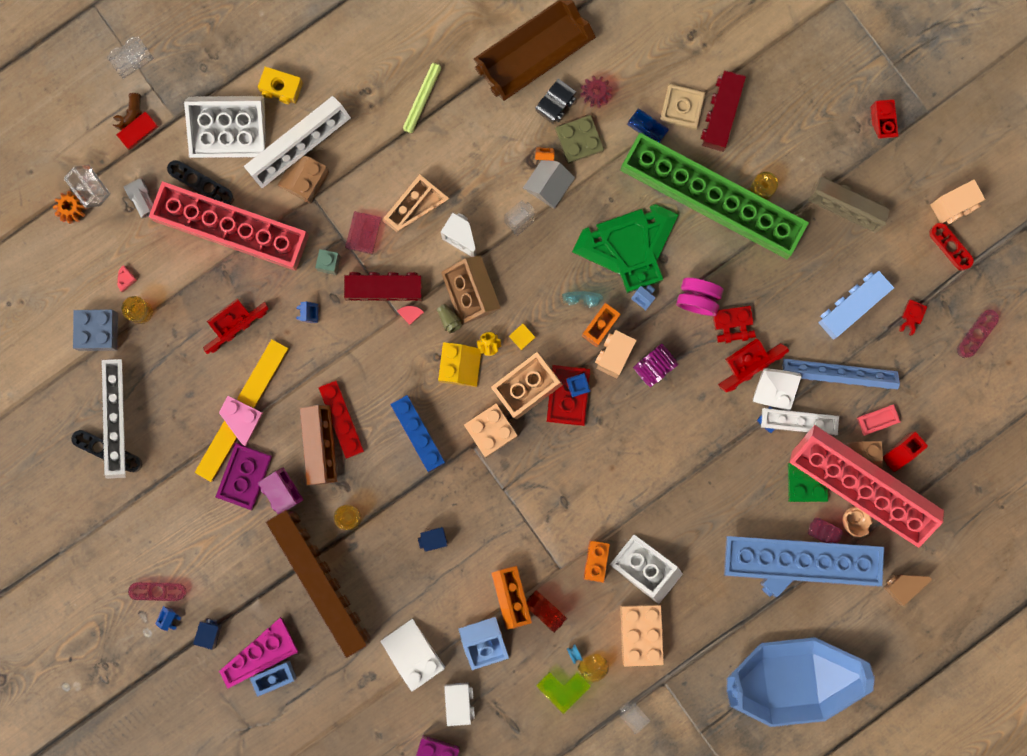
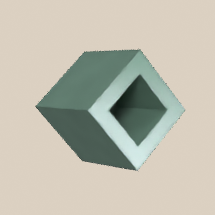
(327, 262)

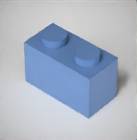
(273, 678)

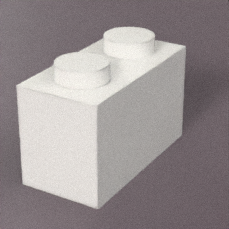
(458, 704)

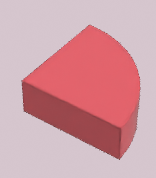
(125, 279)
(410, 313)

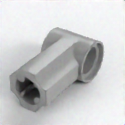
(138, 193)

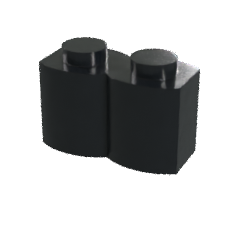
(556, 101)

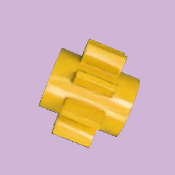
(489, 343)

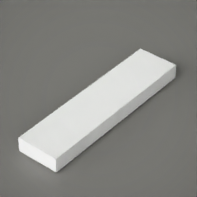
(798, 421)

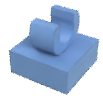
(644, 297)

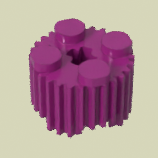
(655, 365)

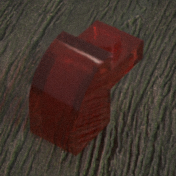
(545, 611)

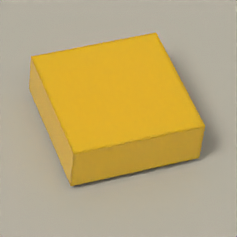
(522, 337)

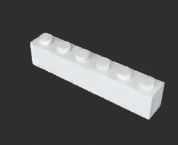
(297, 142)
(113, 419)

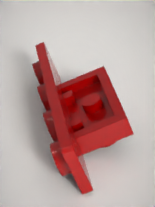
(230, 321)
(749, 361)

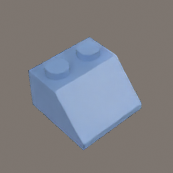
(483, 643)

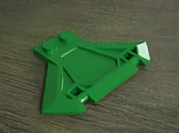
(629, 245)

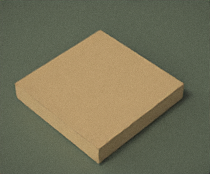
(682, 106)

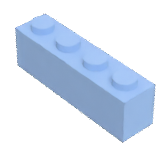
(855, 305)

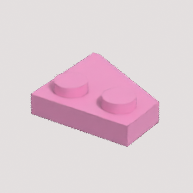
(240, 418)

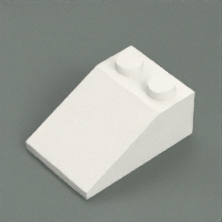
(646, 569)
(412, 655)

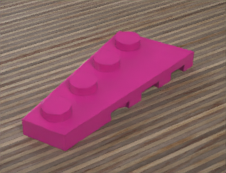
(265, 651)

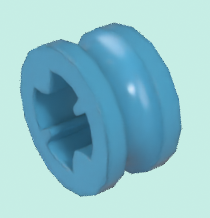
(574, 654)

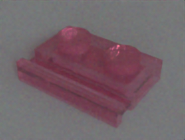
(363, 232)

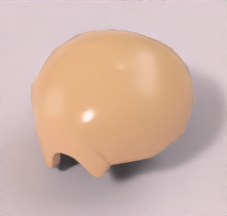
(856, 522)

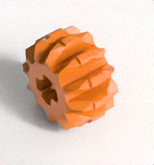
(62, 207)

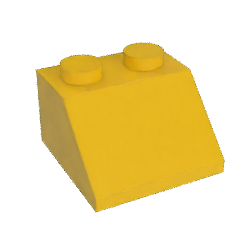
(459, 364)

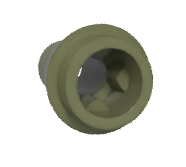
(449, 320)

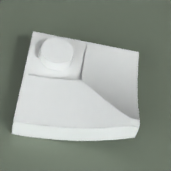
(777, 388)

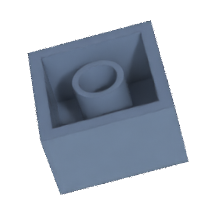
(95, 330)

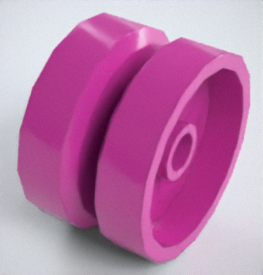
(700, 296)

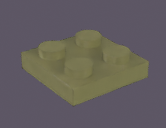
(579, 139)

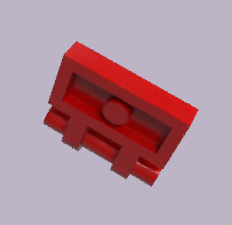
(734, 318)

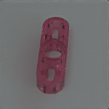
(981, 319)
(143, 585)

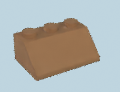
(470, 289)

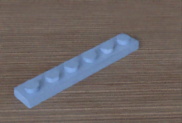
(843, 374)

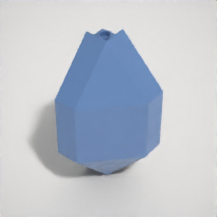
(798, 682)

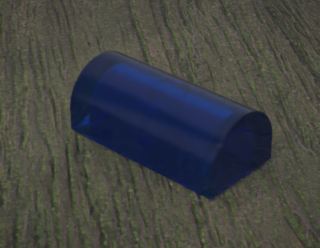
(647, 125)

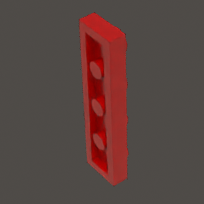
(341, 420)

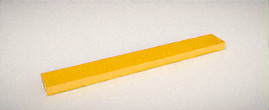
(250, 396)

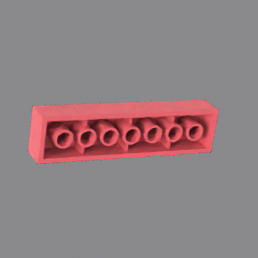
(229, 226)
(867, 486)

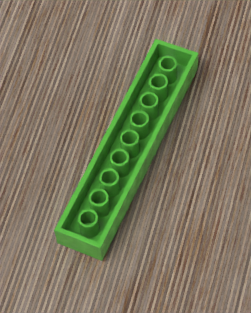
(714, 196)

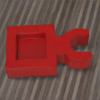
(913, 315)

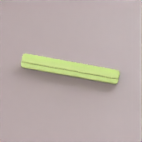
(422, 97)

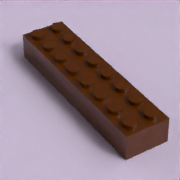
(318, 582)

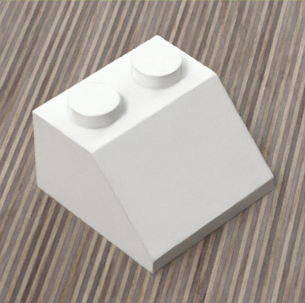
(459, 234)

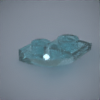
(588, 298)

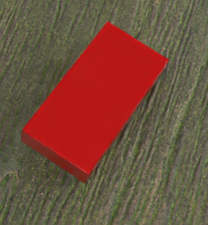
(137, 130)

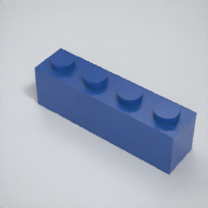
(417, 434)

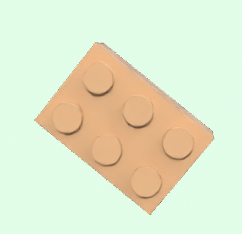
(526, 385)
(641, 635)

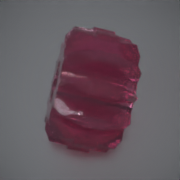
(591, 97)
(824, 531)

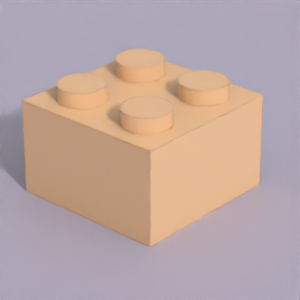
(958, 202)
(616, 353)
(490, 430)

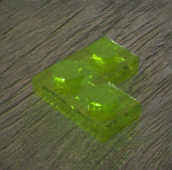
(563, 695)

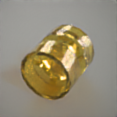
(764, 185)
(137, 310)
(347, 517)

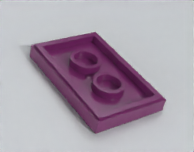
(242, 476)

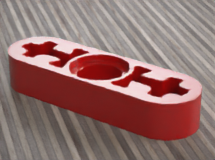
(959, 247)

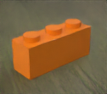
(511, 597)

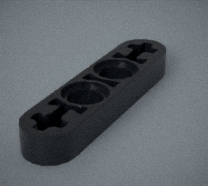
(200, 183)
(87, 436)

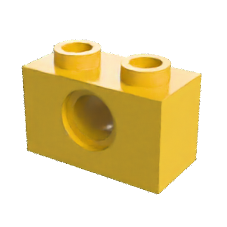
(271, 78)

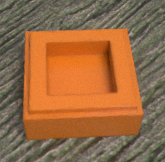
(544, 154)

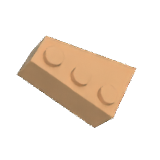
(414, 203)

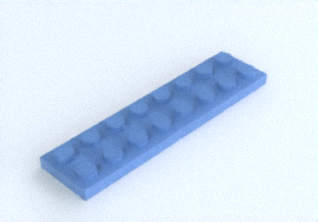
(804, 561)

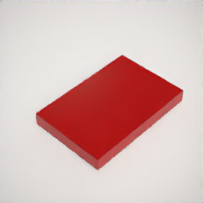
(561, 405)

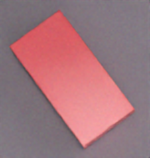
(878, 420)

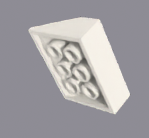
(225, 126)

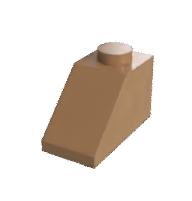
(905, 587)

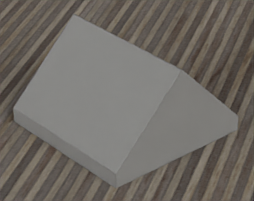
(549, 182)

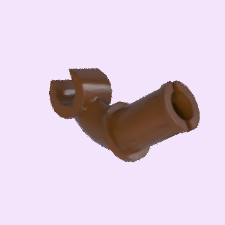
(132, 112)

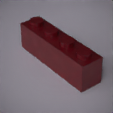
(723, 110)
(383, 287)

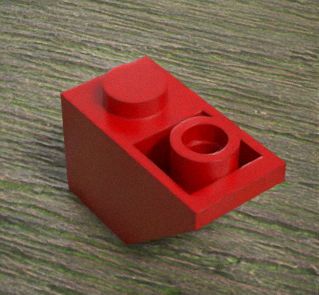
(884, 119)
(904, 451)

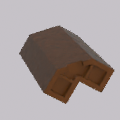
(534, 48)

